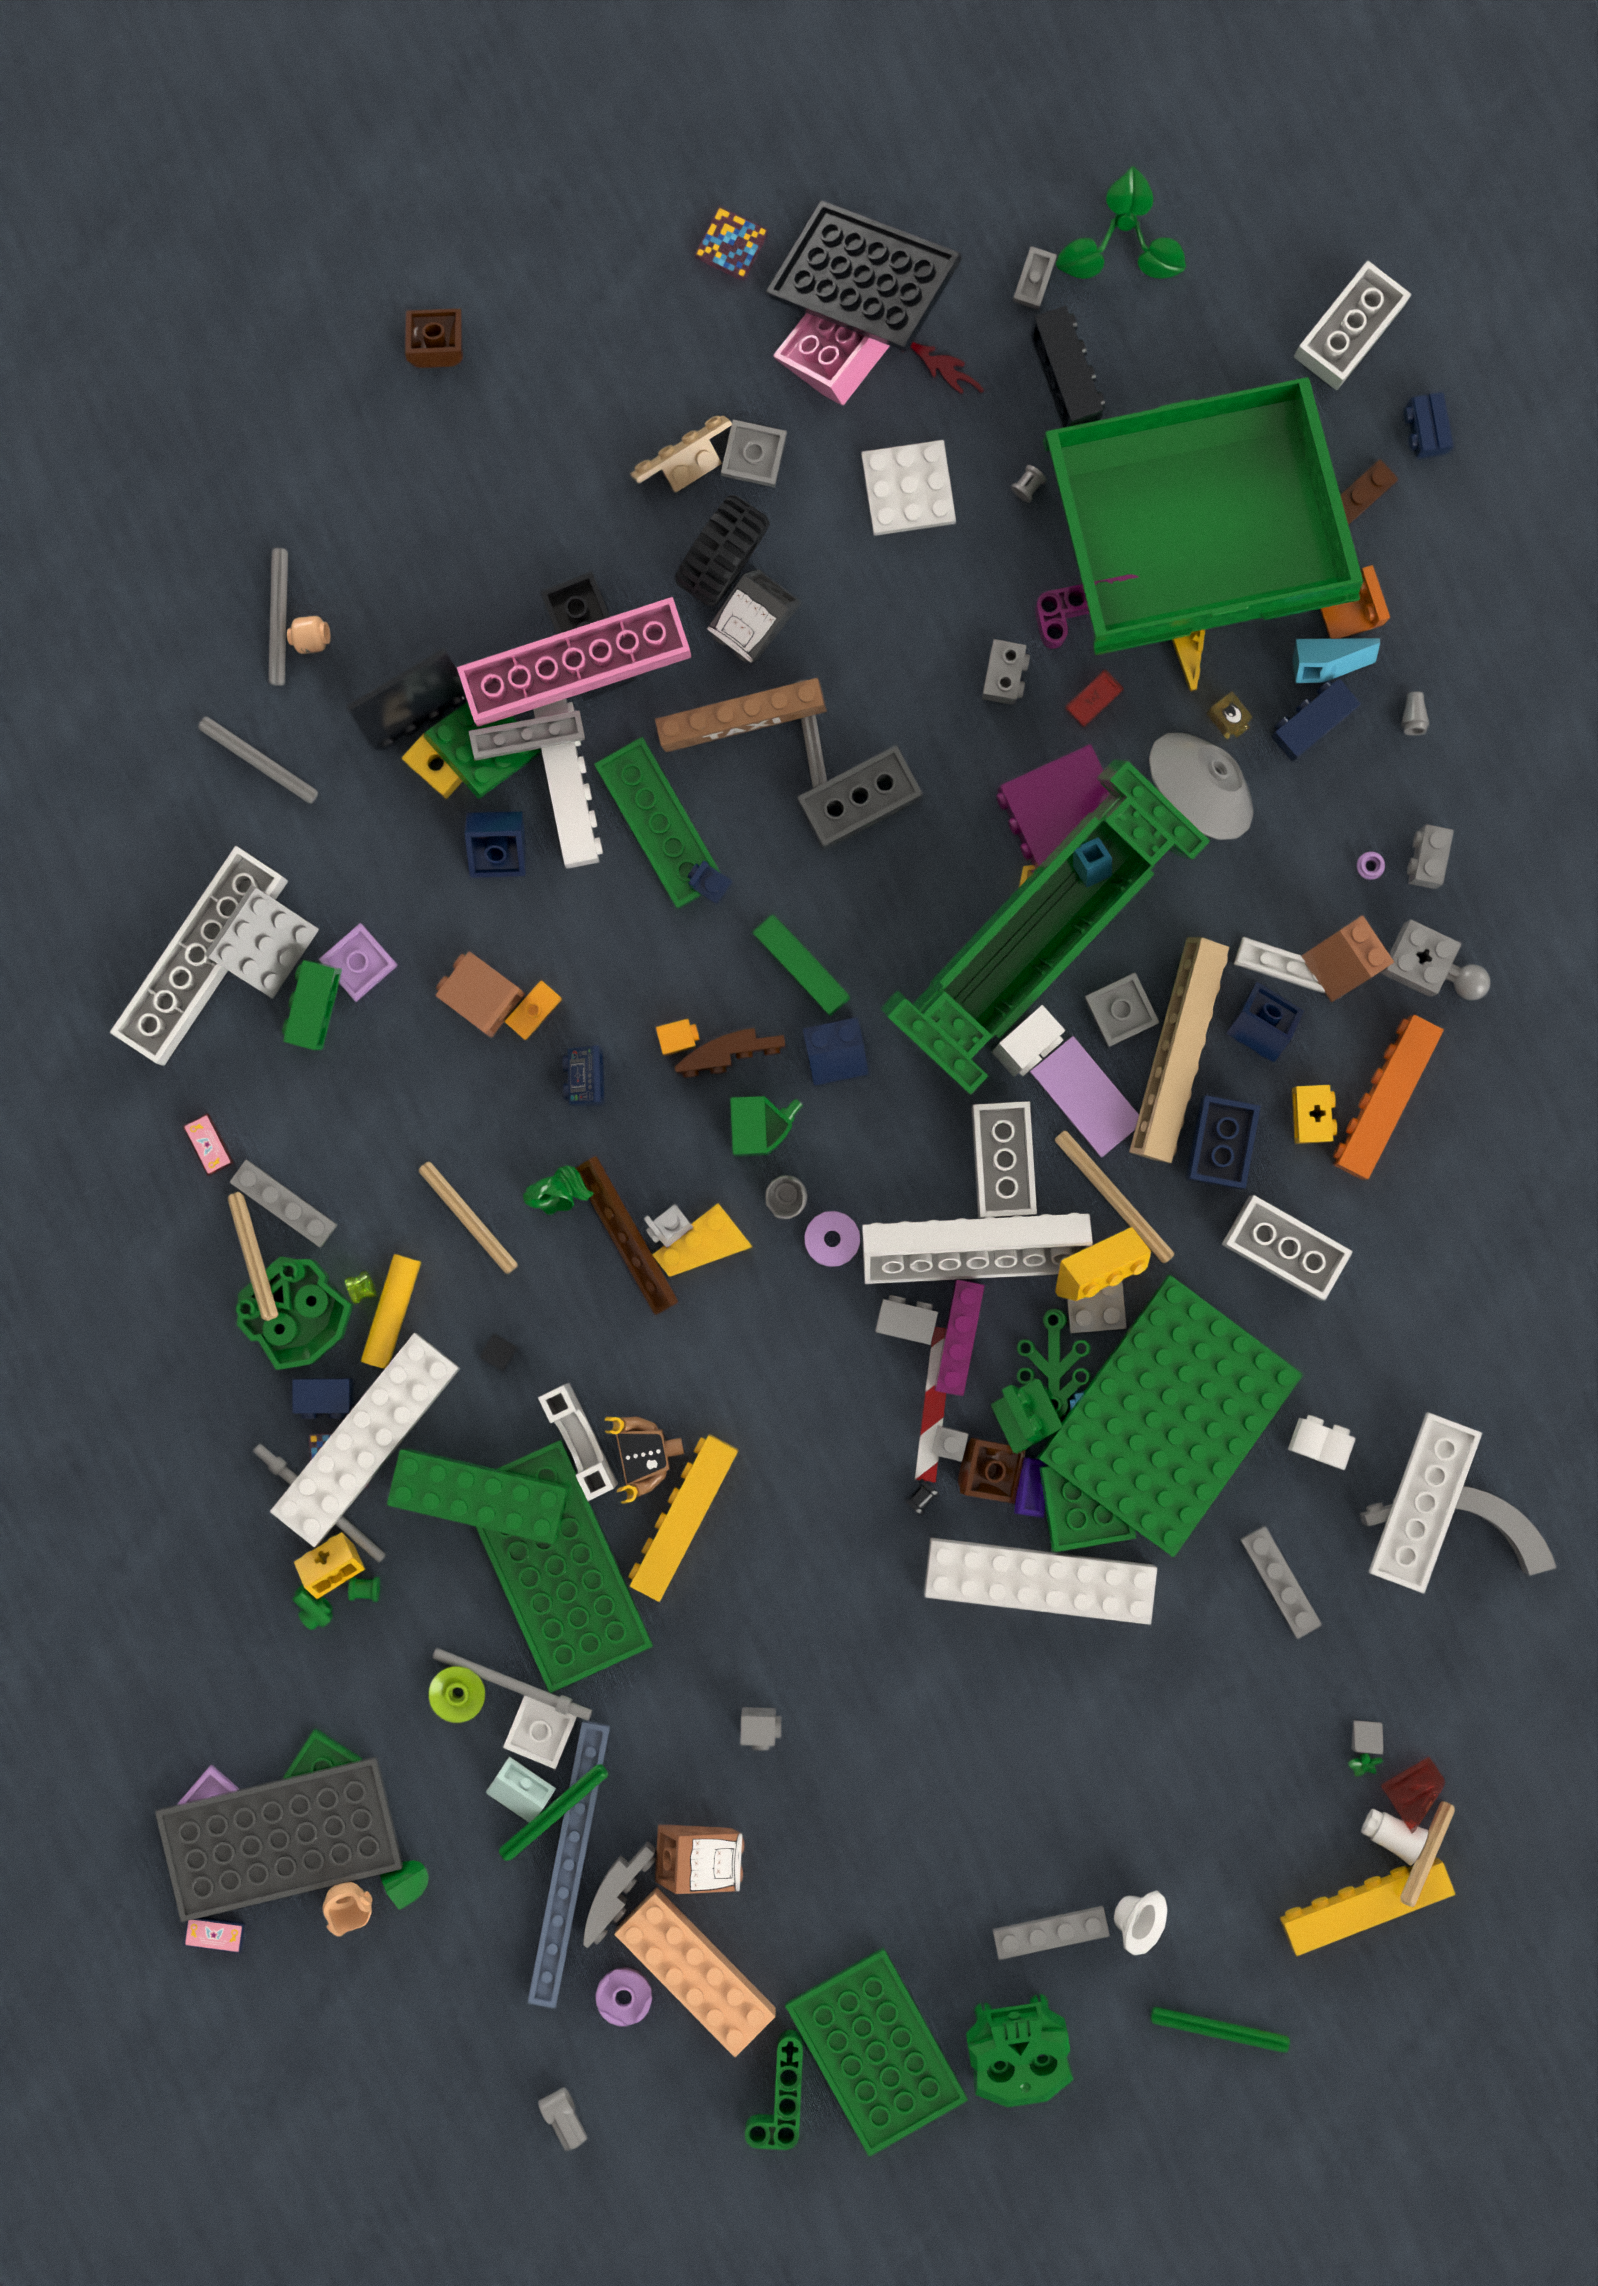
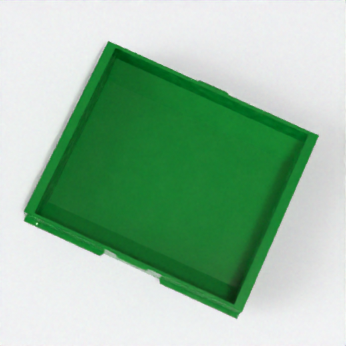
(1213, 508)

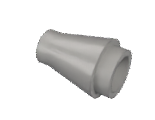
(1415, 716)

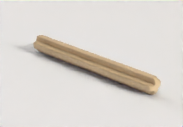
(468, 1217)
(252, 1256)

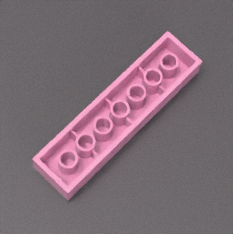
(574, 662)

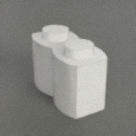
(1322, 1443)

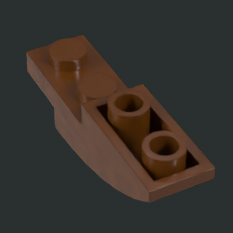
(718, 1052)

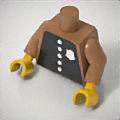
(642, 1454)

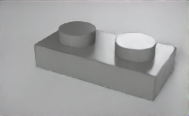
(1034, 278)

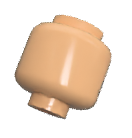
(309, 634)

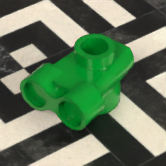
(314, 1611)

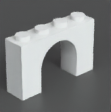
(593, 1468)

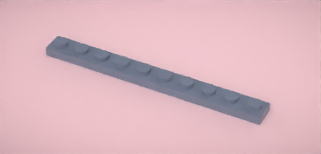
(567, 1872)

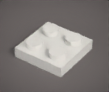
(539, 1732)

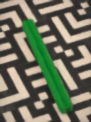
(553, 1812)
(1220, 2029)

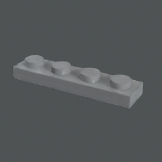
(526, 735)
(283, 1203)
(1280, 1582)
(1051, 1932)

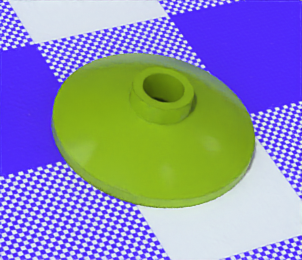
(453, 1707)

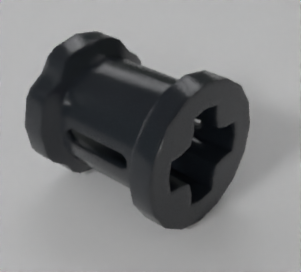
(921, 1497)

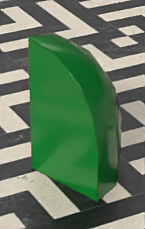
(406, 1883)

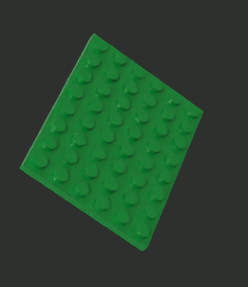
(1170, 1416)

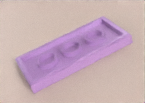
(1086, 1096)

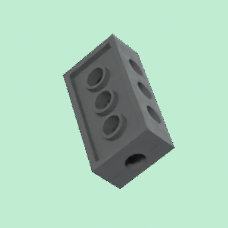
(860, 779)

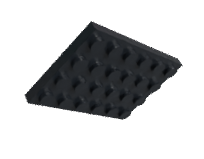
(864, 275)

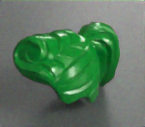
(557, 1191)

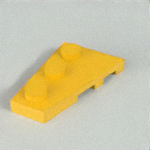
(710, 1239)

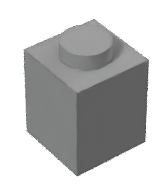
(949, 1443)

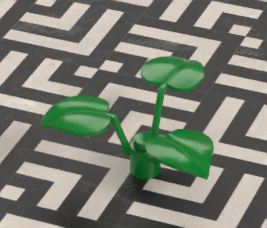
(1127, 199)

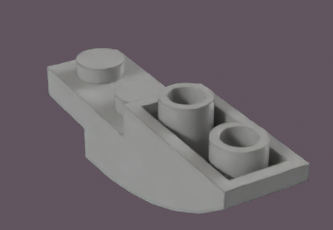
(608, 1901)

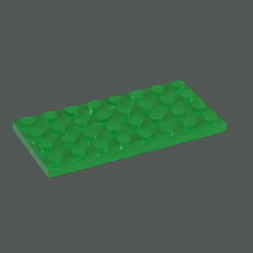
(566, 1592)

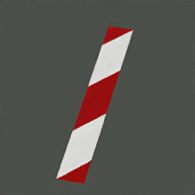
(932, 1413)

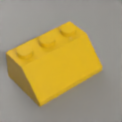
(1102, 1265)

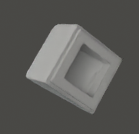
(1367, 1737)

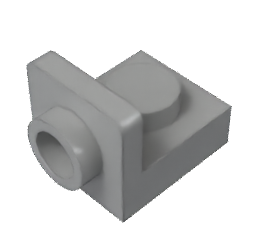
(668, 1226)

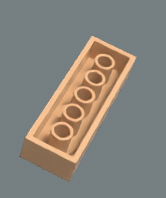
(695, 1972)

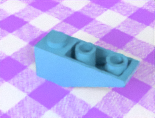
(1329, 658)

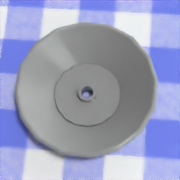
(1202, 784)

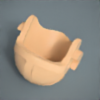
(346, 1908)

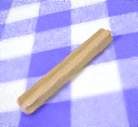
(1426, 1858)

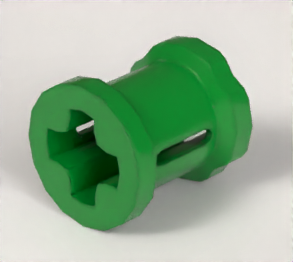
(364, 1588)

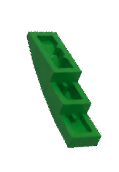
(801, 965)

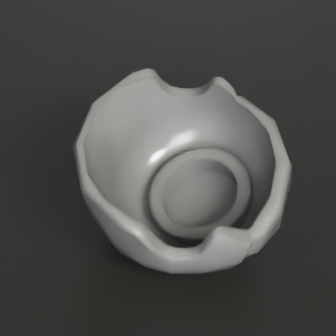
(786, 1196)

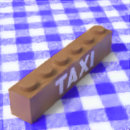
(741, 715)

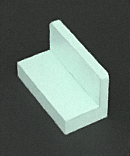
(520, 1790)

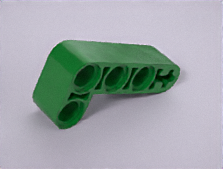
(783, 2089)

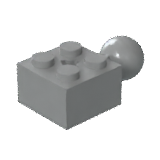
(1439, 953)

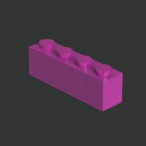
(959, 1337)

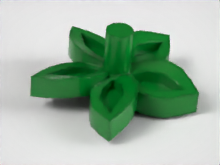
(1364, 1764)

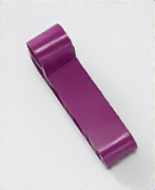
(1063, 610)

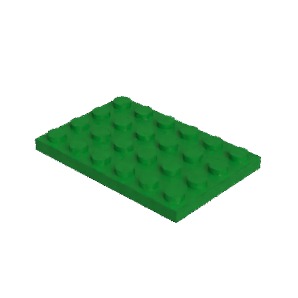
(876, 2051)

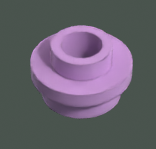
(1374, 858)

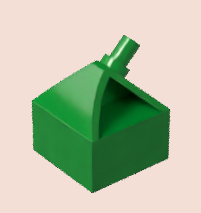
(759, 1125)

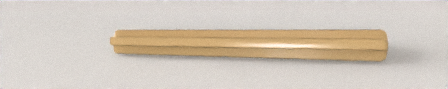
(1114, 1196)

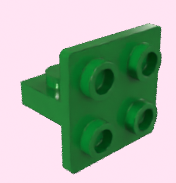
(1026, 1415)

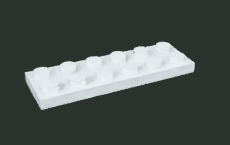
(1425, 1502)

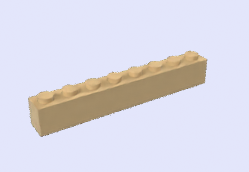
(1179, 1049)

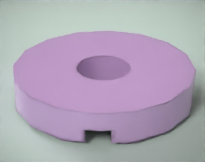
(832, 1222)
(628, 1980)

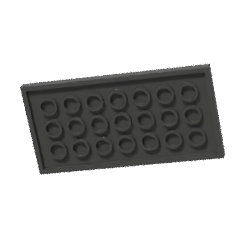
(279, 1839)

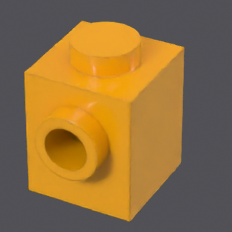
(677, 1037)

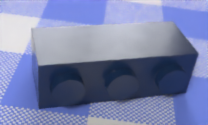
(1314, 719)

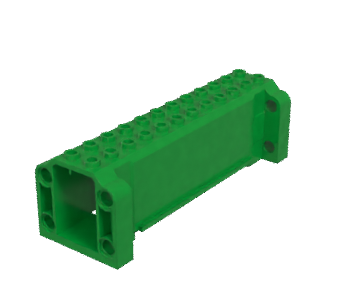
(1043, 926)

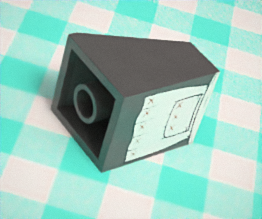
(753, 615)

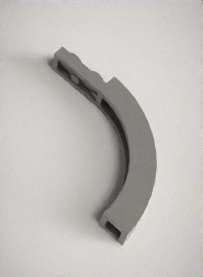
(1516, 1528)

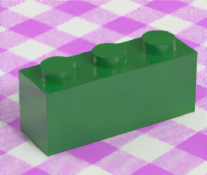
(311, 1004)

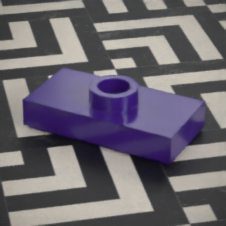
(1030, 1491)

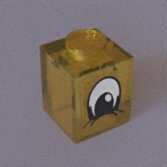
(1230, 716)

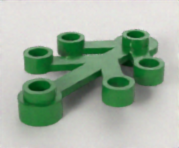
(1053, 1367)

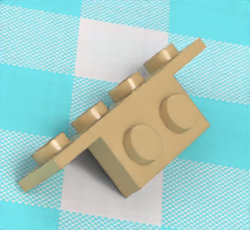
(687, 459)

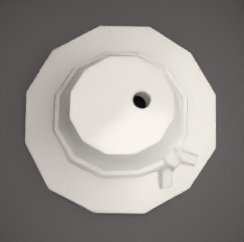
(1141, 1921)

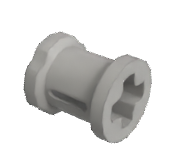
(1035, 476)

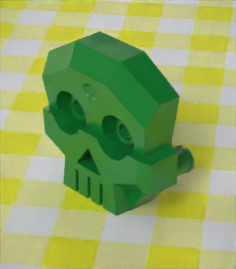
(308, 1329)
(1018, 2038)

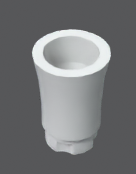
(1394, 1835)

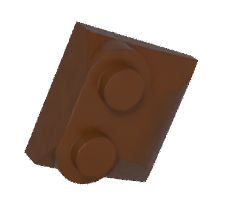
(434, 338)
(990, 1471)

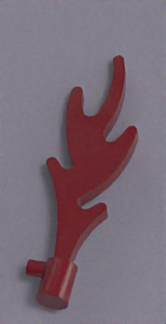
(945, 365)

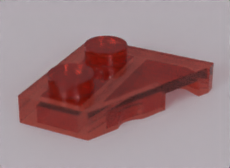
(1414, 1792)

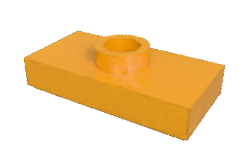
(533, 1010)

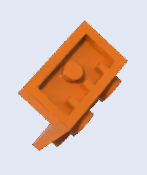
(1360, 615)

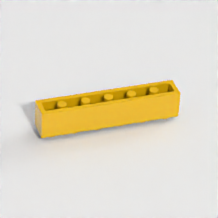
(683, 1518)
(1360, 1908)

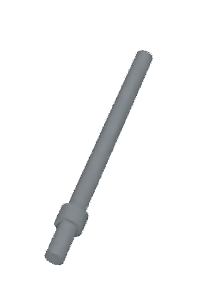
(278, 1466)
(562, 1704)

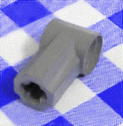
(560, 2112)

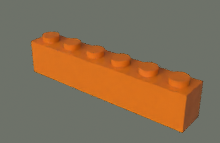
(1387, 1097)

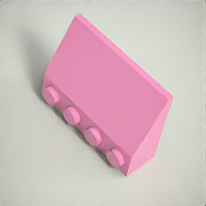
(829, 356)

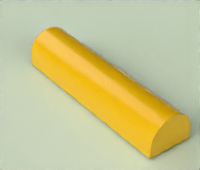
(390, 1311)

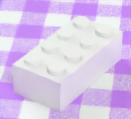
(1352, 325)
(1034, 1036)
(1004, 1159)
(1287, 1248)

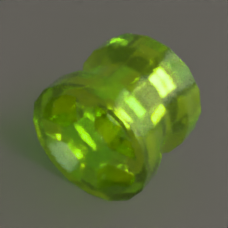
(360, 1287)

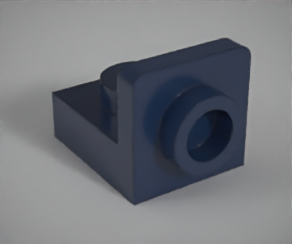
(708, 882)

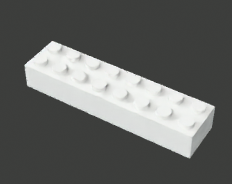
(184, 975)
(972, 1247)
(365, 1440)
(1040, 1581)

